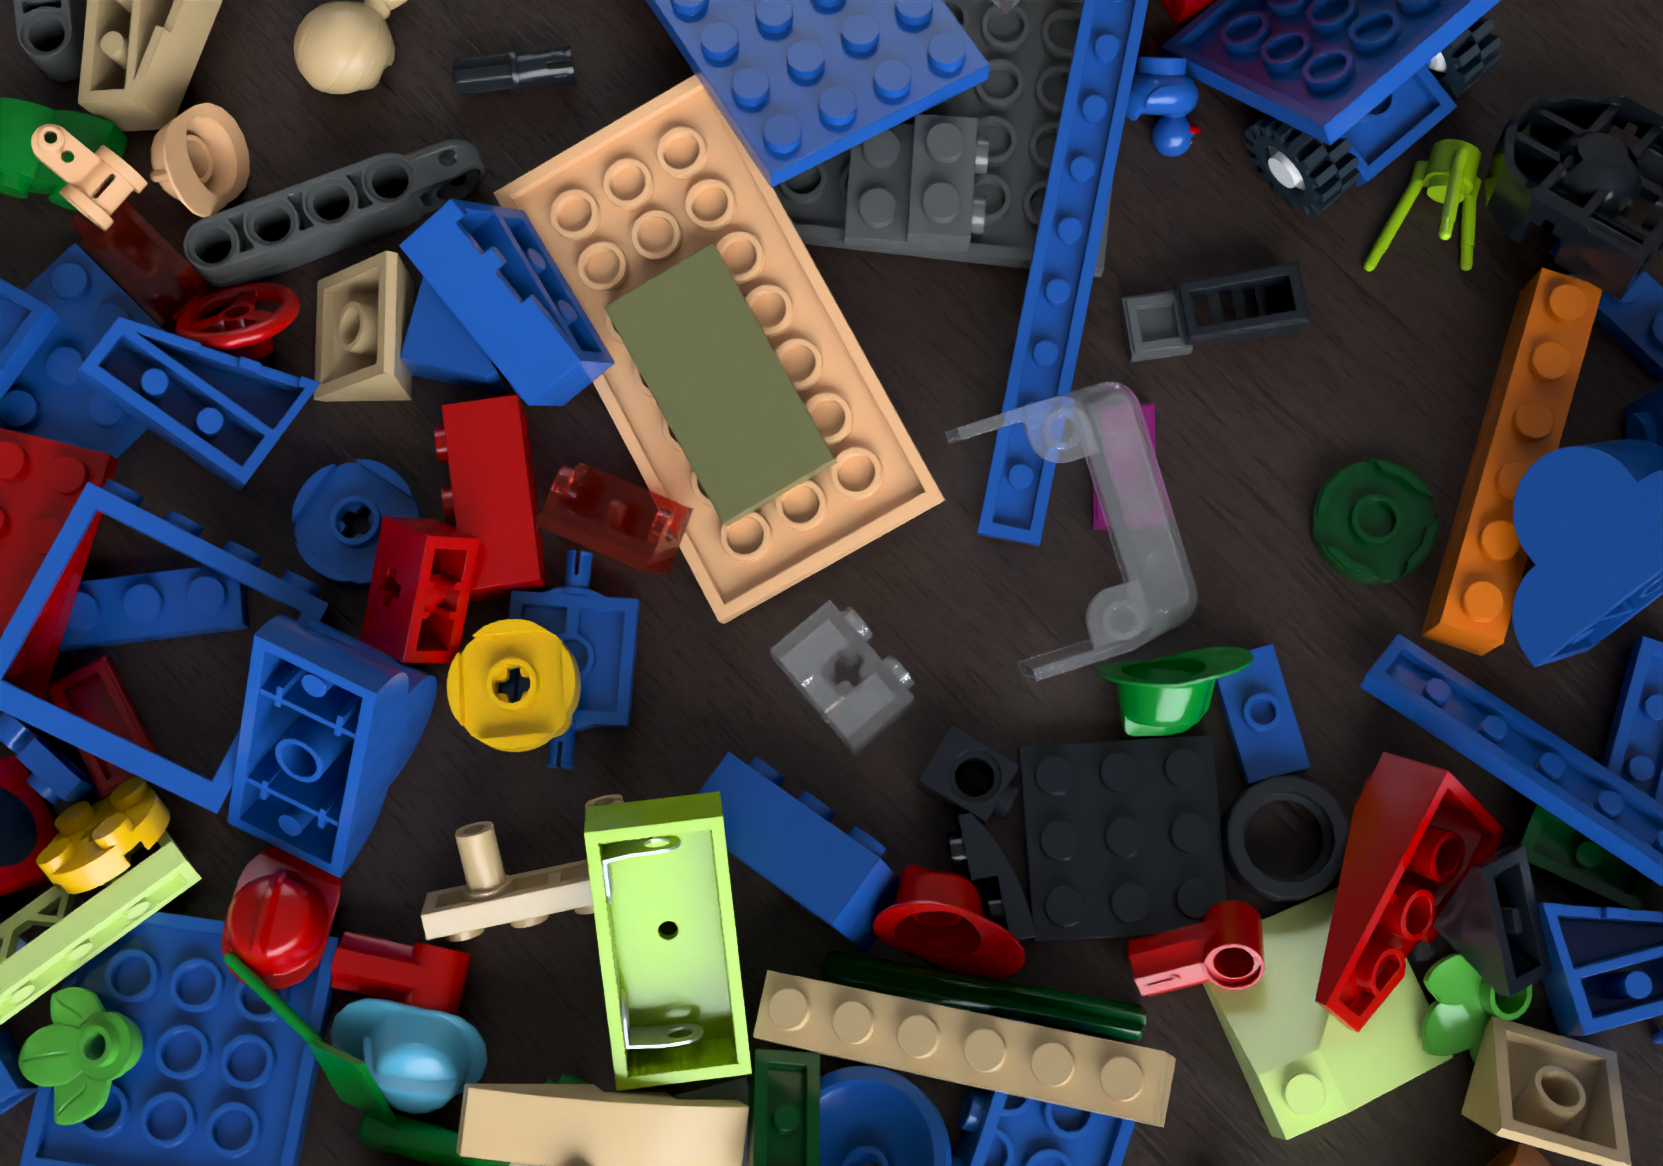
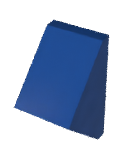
(443, 349)

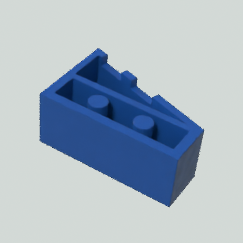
(801, 850)
(1602, 966)

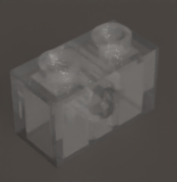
(809, 662)

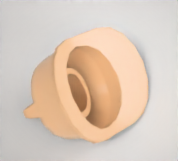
(201, 159)

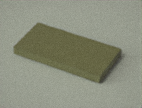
(720, 385)

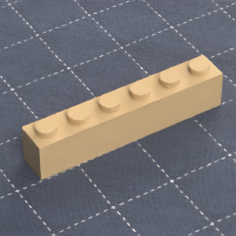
(967, 1048)

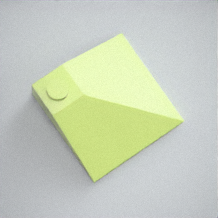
(1294, 1051)

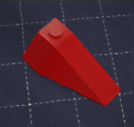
(1401, 864)

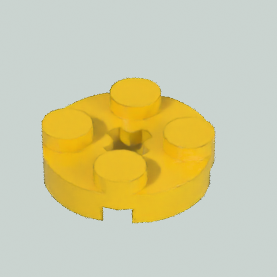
(487, 661)
(98, 836)

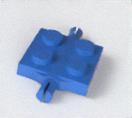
(601, 638)

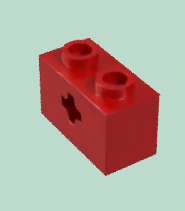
(419, 590)

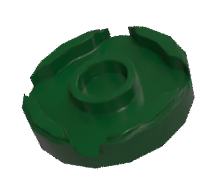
(1374, 521)

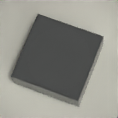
(1152, 326)

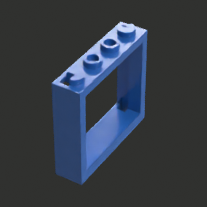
(183, 537)

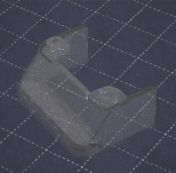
(1158, 585)

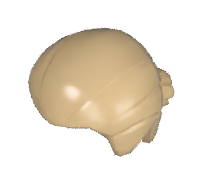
(345, 45)

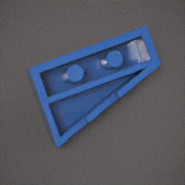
(510, 299)
(196, 398)

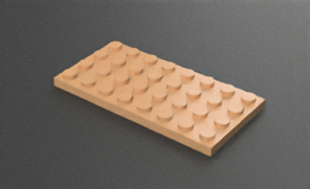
(642, 203)

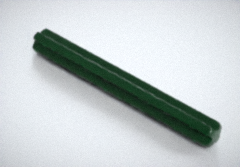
(987, 995)

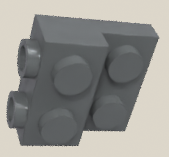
(917, 186)

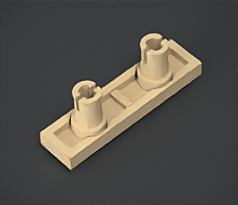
(500, 898)

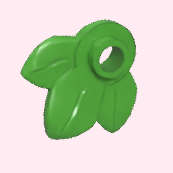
(1463, 1007)
(73, 1053)

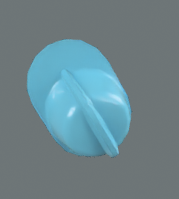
(411, 1051)

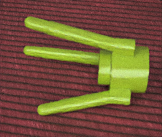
(1450, 180)

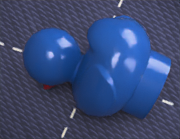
(1165, 90)

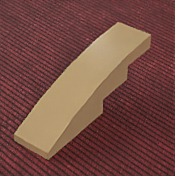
(598, 1127)

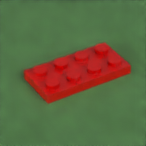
(36, 496)

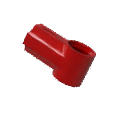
(1219, 950)
(399, 972)

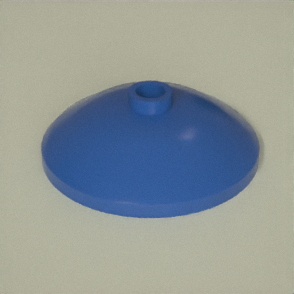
(879, 1121)

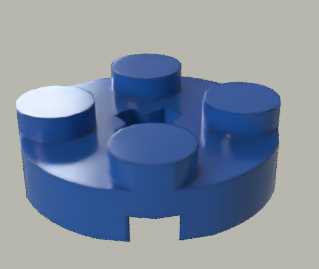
(328, 498)

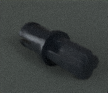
(512, 71)

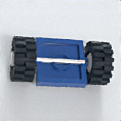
(1319, 173)

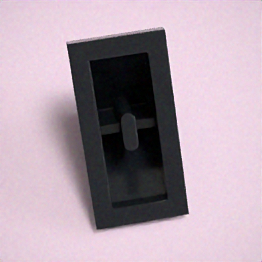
(1498, 922)

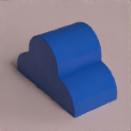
(1596, 545)
(323, 739)

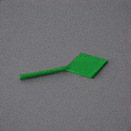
(345, 1072)

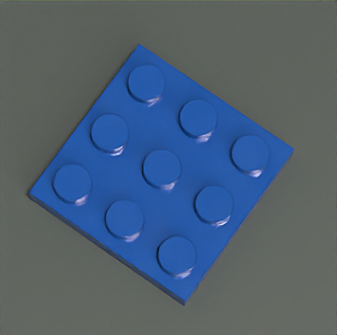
(47, 393)

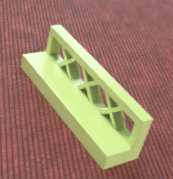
(88, 929)

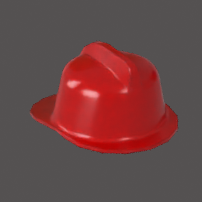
(281, 917)
(945, 924)

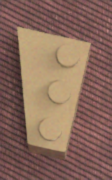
(141, 58)

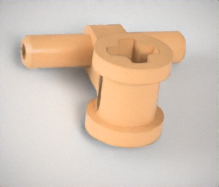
(86, 173)

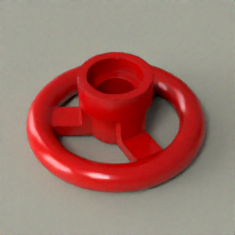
(239, 327)

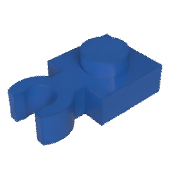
(53, 771)

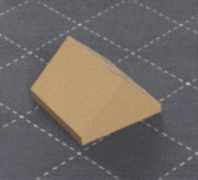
(363, 330)
(1549, 1093)

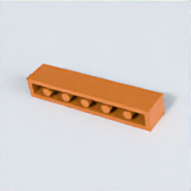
(1519, 426)

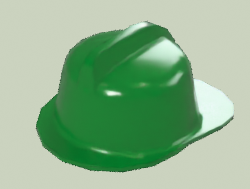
(1170, 690)

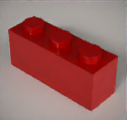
(493, 493)

